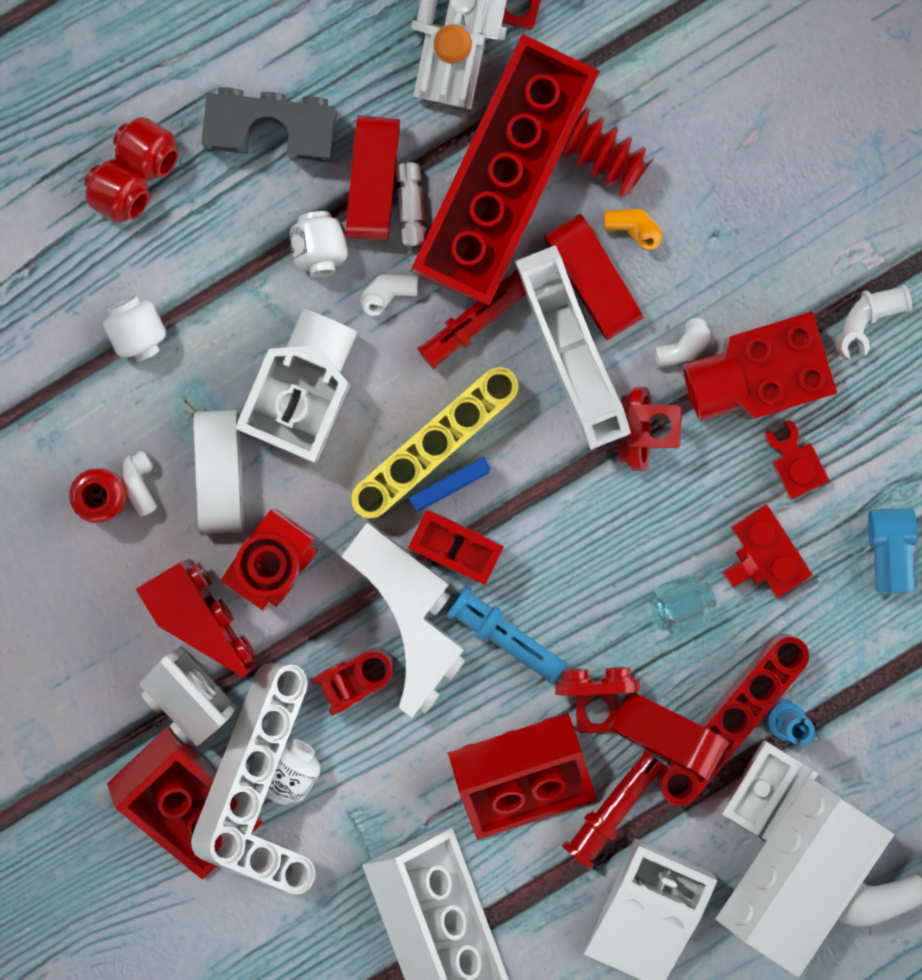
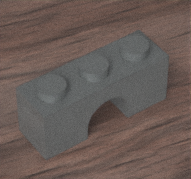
(232, 119)

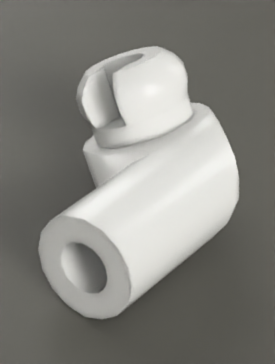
(384, 289)

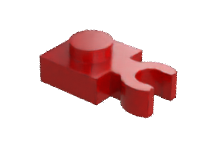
(799, 466)

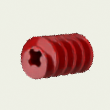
(606, 153)

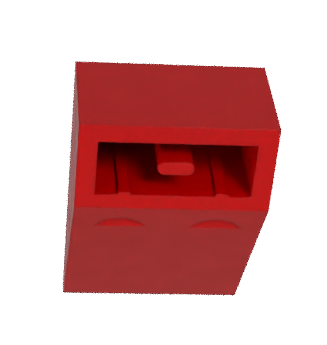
(188, 611)

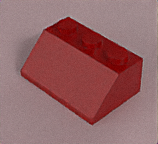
(522, 776)

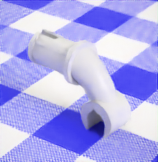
(867, 311)

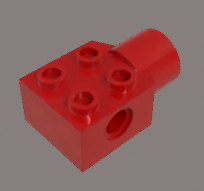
(762, 371)
(271, 560)

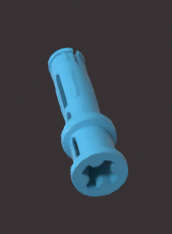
(484, 620)
(794, 721)

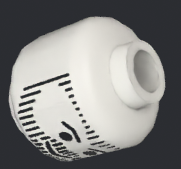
(318, 243)
(294, 773)

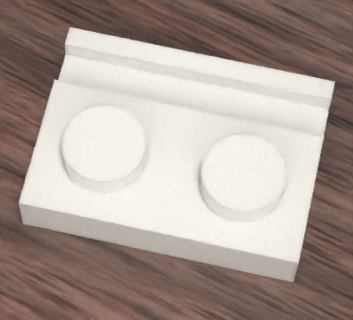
(766, 790)

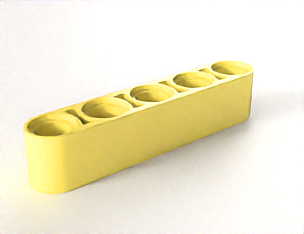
(445, 423)

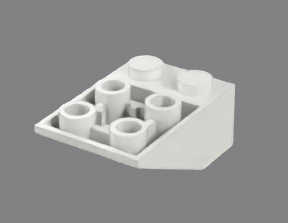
(650, 912)

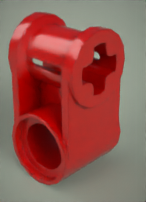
(352, 679)

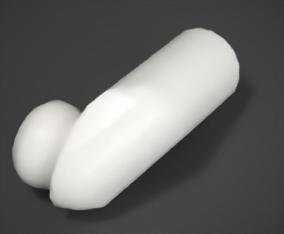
(690, 346)
(133, 481)

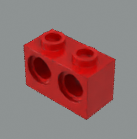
(456, 546)

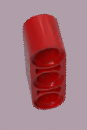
(372, 178)
(594, 277)
(668, 735)

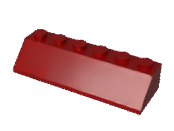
(505, 170)

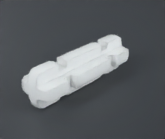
(411, 204)

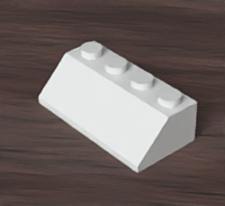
(804, 877)
(433, 911)

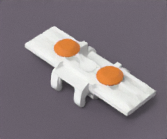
(455, 51)

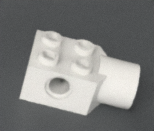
(300, 387)

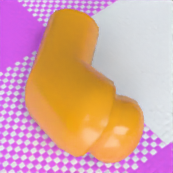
(637, 224)

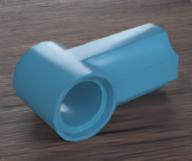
(892, 537)

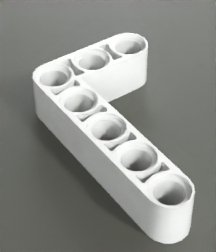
(253, 785)

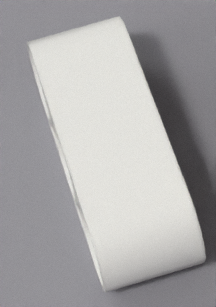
(218, 472)

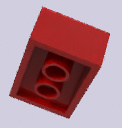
(165, 795)

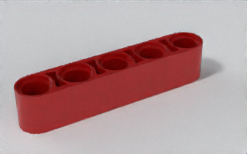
(752, 707)

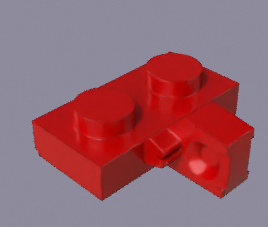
(766, 554)

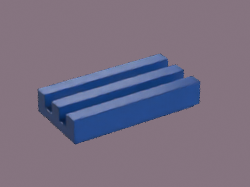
(450, 484)

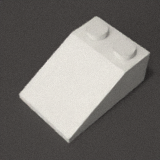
(187, 697)

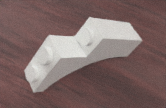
(572, 348)
(411, 593)

